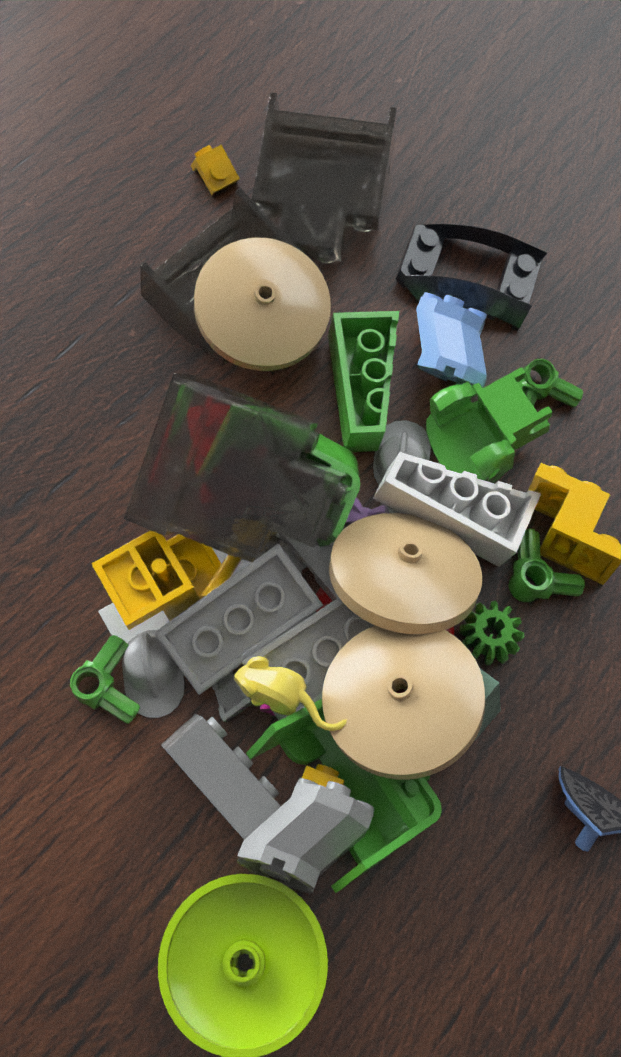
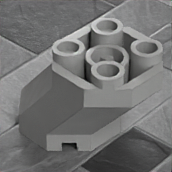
(306, 835)

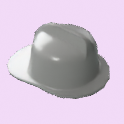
(400, 437)
(151, 676)

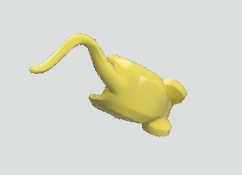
(279, 689)

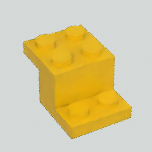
(575, 513)
(156, 576)

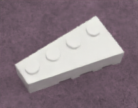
(478, 511)

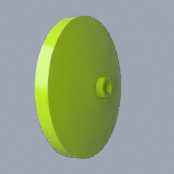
(232, 1008)

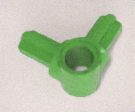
(550, 384)
(541, 573)
(105, 696)

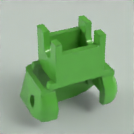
(486, 432)

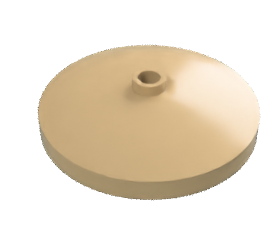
(254, 329)
(405, 573)
(412, 730)

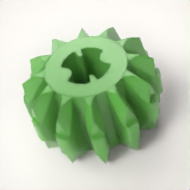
(494, 619)

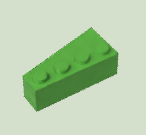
(362, 371)

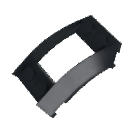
(515, 286)

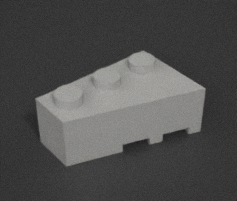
(222, 774)

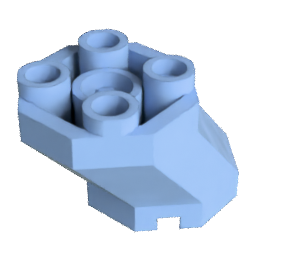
(451, 340)

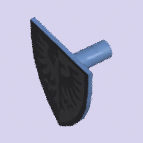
(592, 806)

